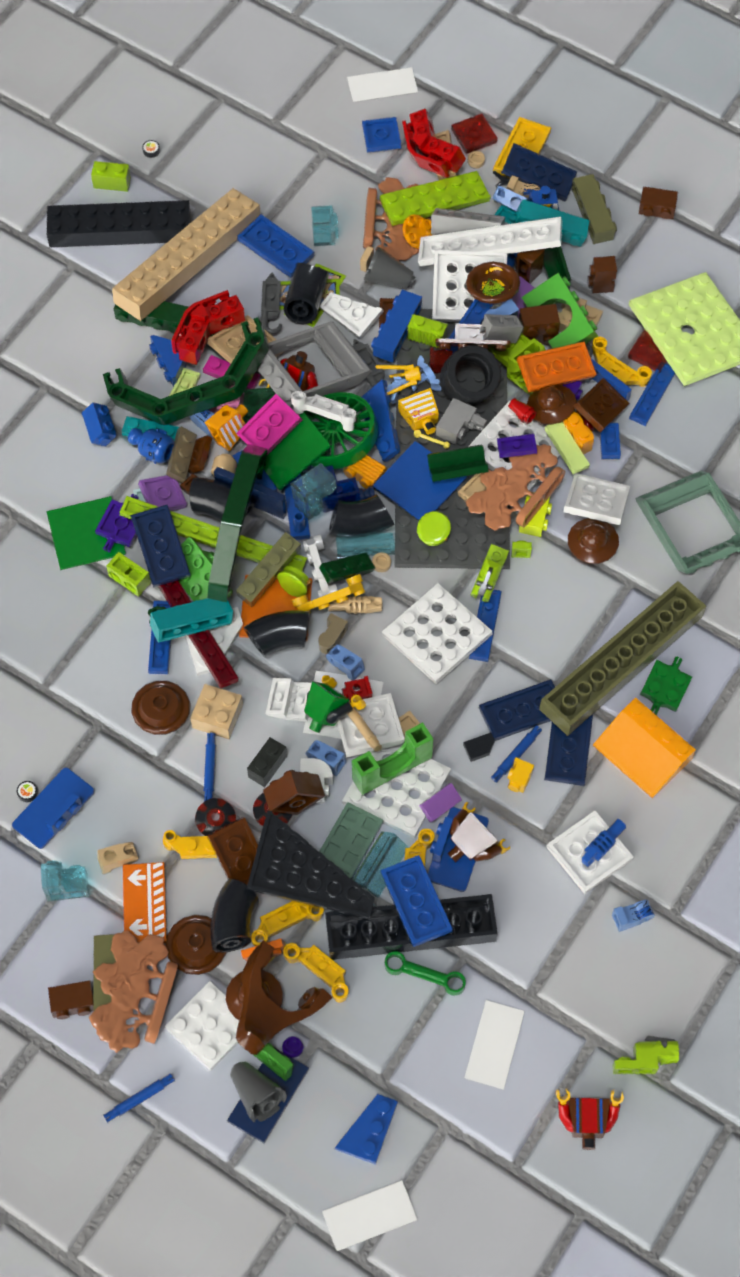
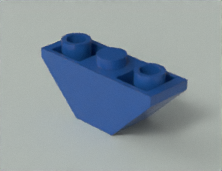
(166, 358)

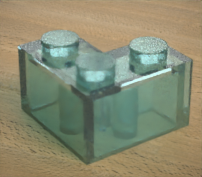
(324, 225)
(310, 490)
(64, 883)

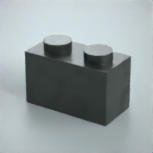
(267, 762)

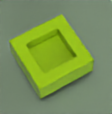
(521, 549)

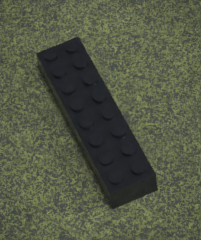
(116, 223)
(354, 936)

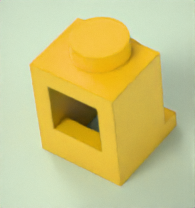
(520, 775)

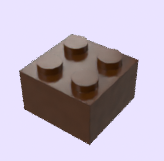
(540, 322)
(293, 792)

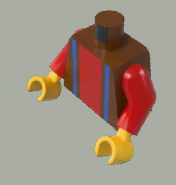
(300, 371)
(588, 1116)

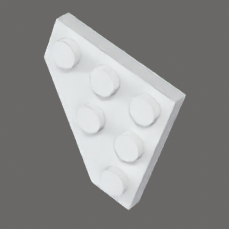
(224, 637)

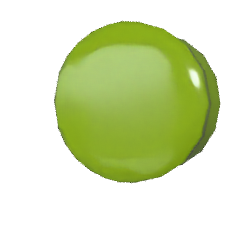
(434, 528)
(293, 581)

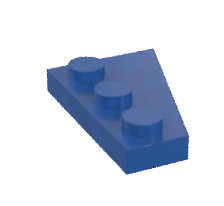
(369, 1130)

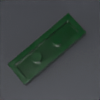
(346, 567)

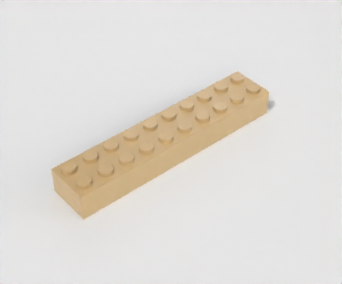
(185, 254)

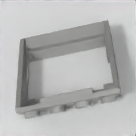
(335, 347)

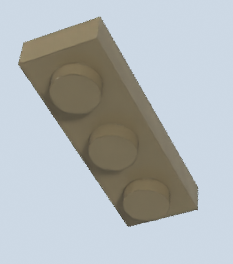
(181, 454)

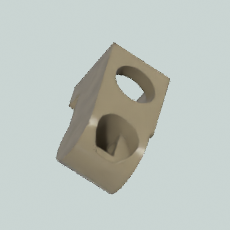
(332, 636)

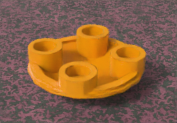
(415, 228)

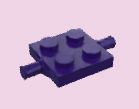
(116, 527)

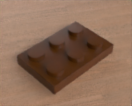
(601, 405)
(235, 849)

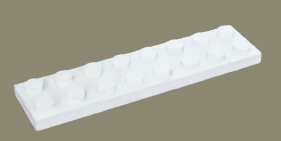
(495, 239)

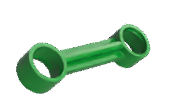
(425, 973)

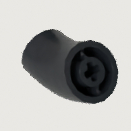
(305, 293)
(210, 497)
(359, 517)
(279, 631)
(232, 917)

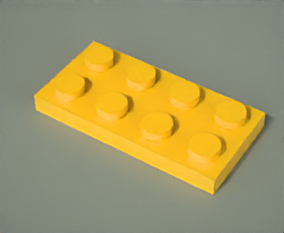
(526, 134)

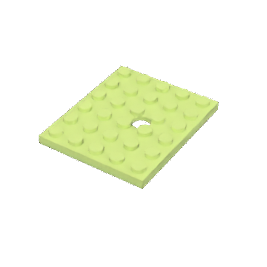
(698, 305)

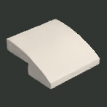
(288, 699)

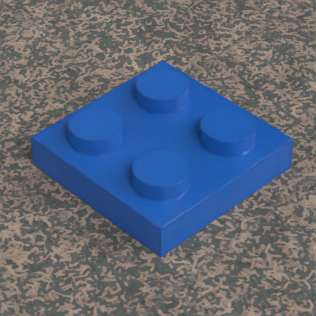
(381, 134)

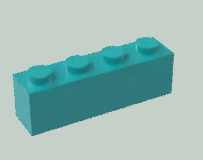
(573, 227)
(190, 618)

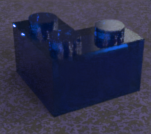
(346, 490)

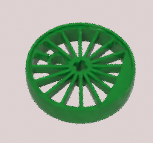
(334, 432)

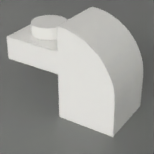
(321, 768)

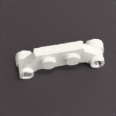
(324, 407)
(313, 546)

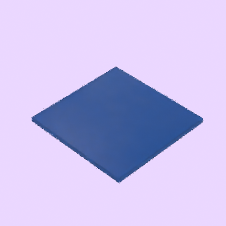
(411, 486)

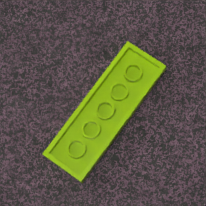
(423, 199)

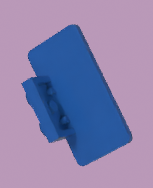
(53, 808)
(443, 868)

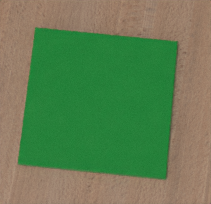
(295, 452)
(75, 533)

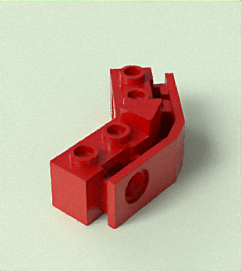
(439, 154)
(203, 320)

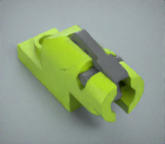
(489, 572)
(647, 1056)

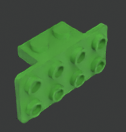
(199, 566)

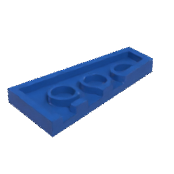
(387, 439)

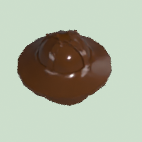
(552, 404)
(593, 541)
(235, 995)

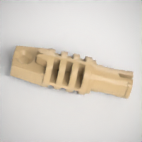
(358, 605)

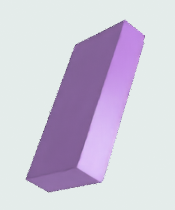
(440, 802)

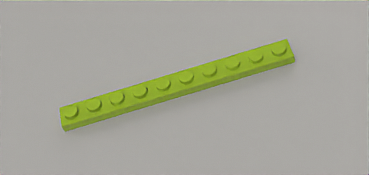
(208, 534)

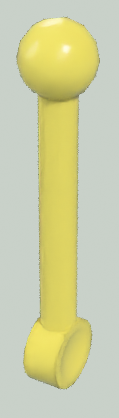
(417, 433)

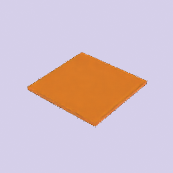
(272, 601)

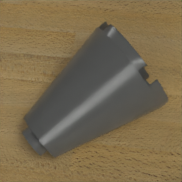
(388, 271)
(256, 1091)

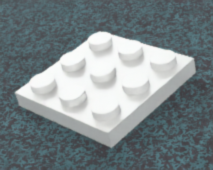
(597, 499)
(381, 719)
(571, 846)
(205, 1026)

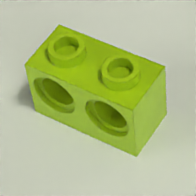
(128, 574)

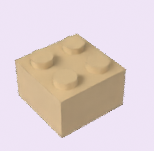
(216, 711)

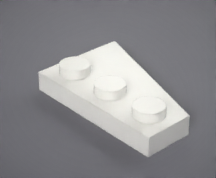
(351, 314)

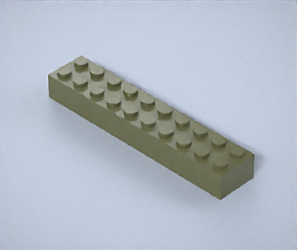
(622, 658)

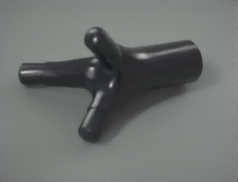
(503, 179)

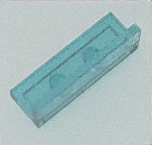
(370, 543)
(384, 853)

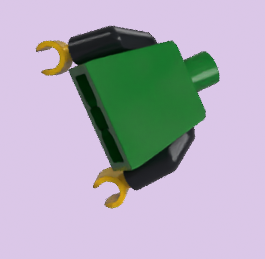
(328, 705)

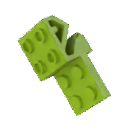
(508, 358)

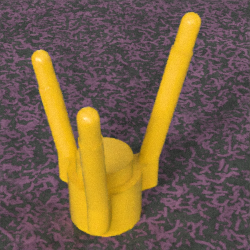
(411, 373)

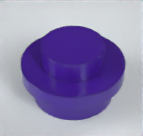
(292, 1047)

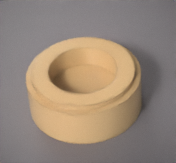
(476, 159)
(381, 562)

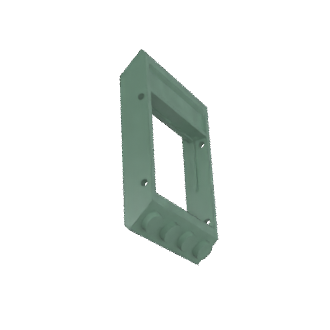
(678, 494)

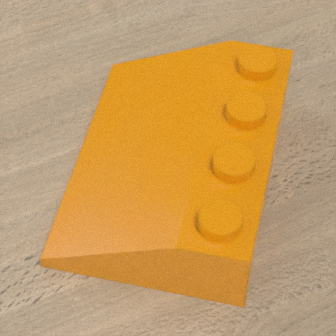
(644, 748)

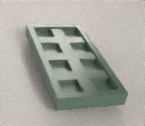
(351, 838)

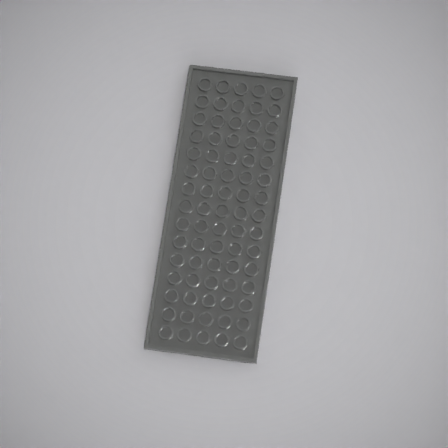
(469, 535)

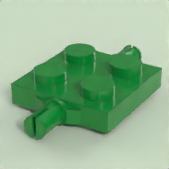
(666, 685)

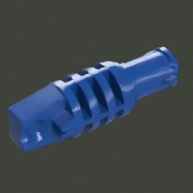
(603, 843)

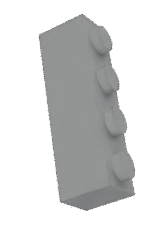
(451, 221)

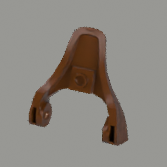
(260, 1015)

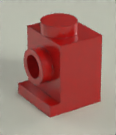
(362, 684)

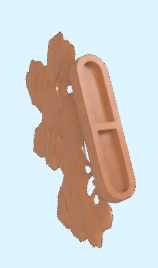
(399, 247)
(507, 486)
(127, 984)

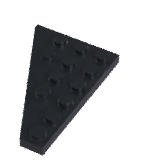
(297, 872)

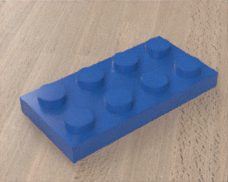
(275, 245)
(416, 901)

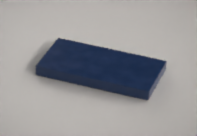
(539, 170)
(263, 497)
(160, 545)
(516, 711)
(568, 754)
(262, 1130)

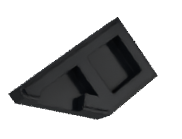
(479, 746)

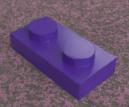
(516, 445)

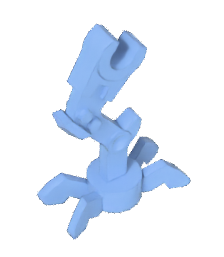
(427, 374)

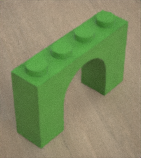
(557, 291)
(370, 774)

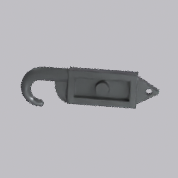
(270, 302)
(367, 355)

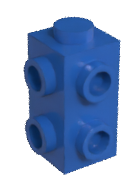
(99, 424)

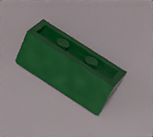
(555, 263)
(457, 463)

